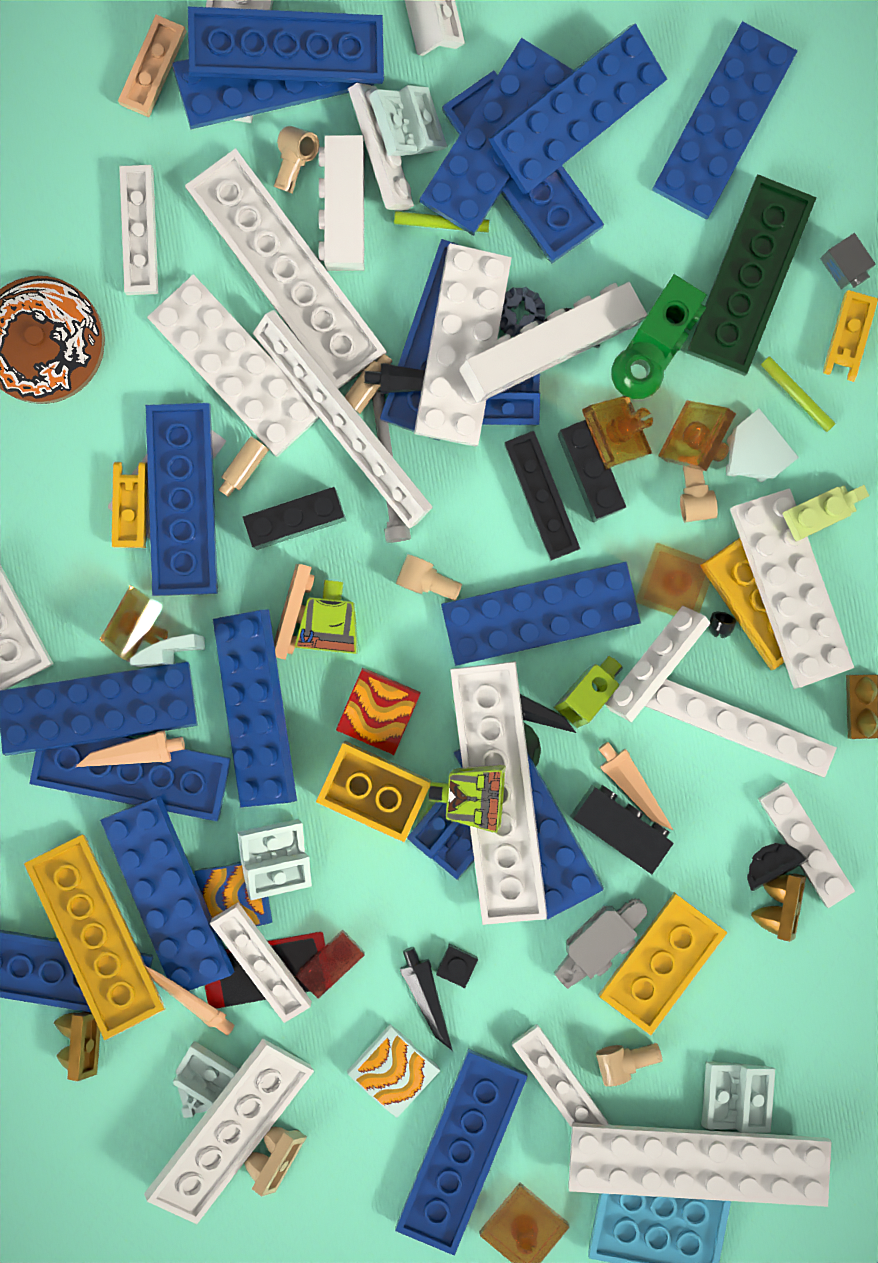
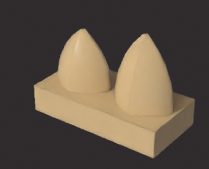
(270, 1171)

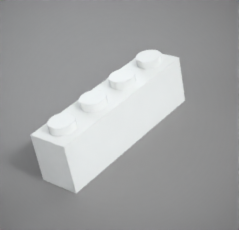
(343, 203)

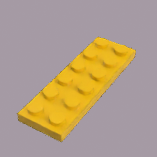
(94, 937)

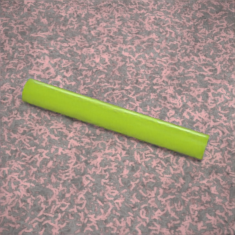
(432, 221)
(798, 394)

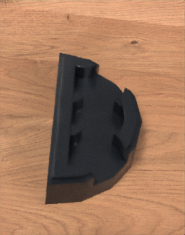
(772, 863)

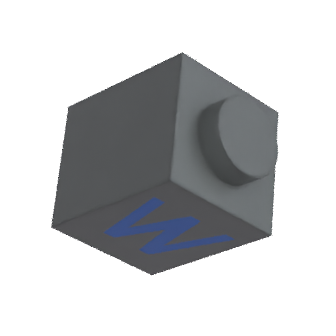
(848, 262)

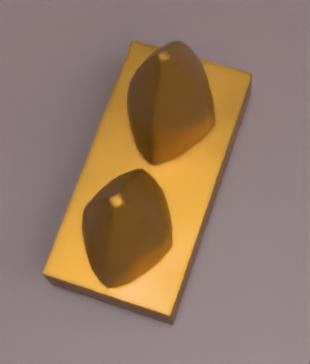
(862, 706)
(779, 919)
(83, 1052)

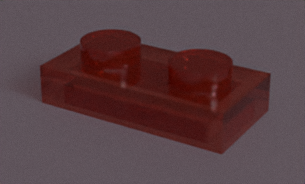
(330, 964)

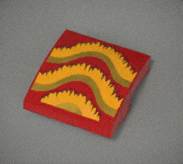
(378, 711)

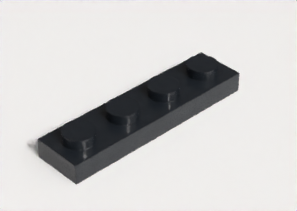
(542, 495)

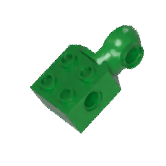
(658, 339)

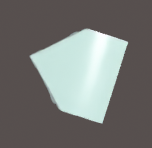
(758, 449)
(201, 1079)

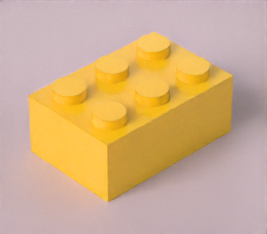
(374, 791)

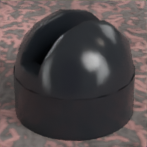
(722, 624)

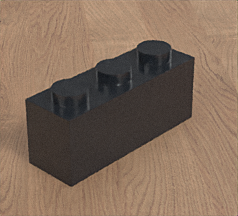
(593, 479)
(294, 518)
(623, 828)

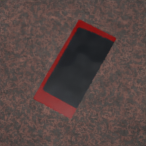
(240, 988)

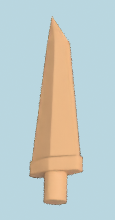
(141, 750)
(628, 778)
(207, 1013)

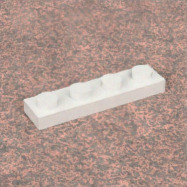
(387, 169)
(138, 230)
(657, 663)
(801, 834)
(261, 962)
(557, 1078)

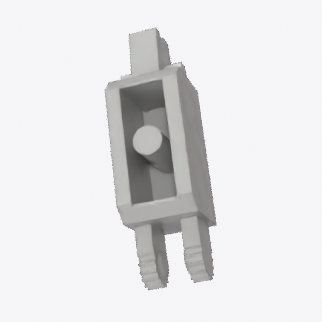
(600, 941)

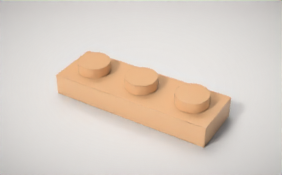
(152, 66)
(292, 611)

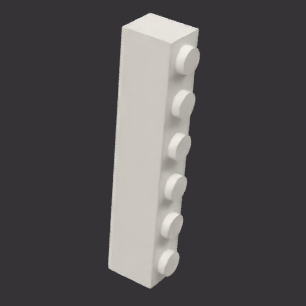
(552, 341)
(743, 728)

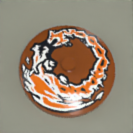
(47, 340)

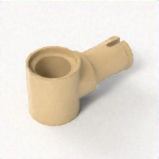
(296, 148)
(697, 501)
(422, 577)
(619, 1063)

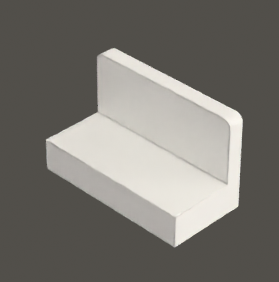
(434, 24)

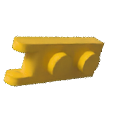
(851, 333)
(129, 507)

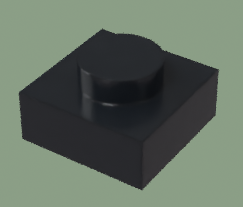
(457, 966)

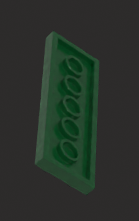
(751, 275)

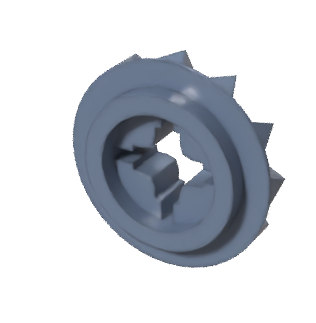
(533, 305)

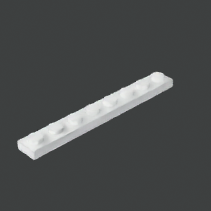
(342, 419)

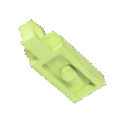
(823, 511)

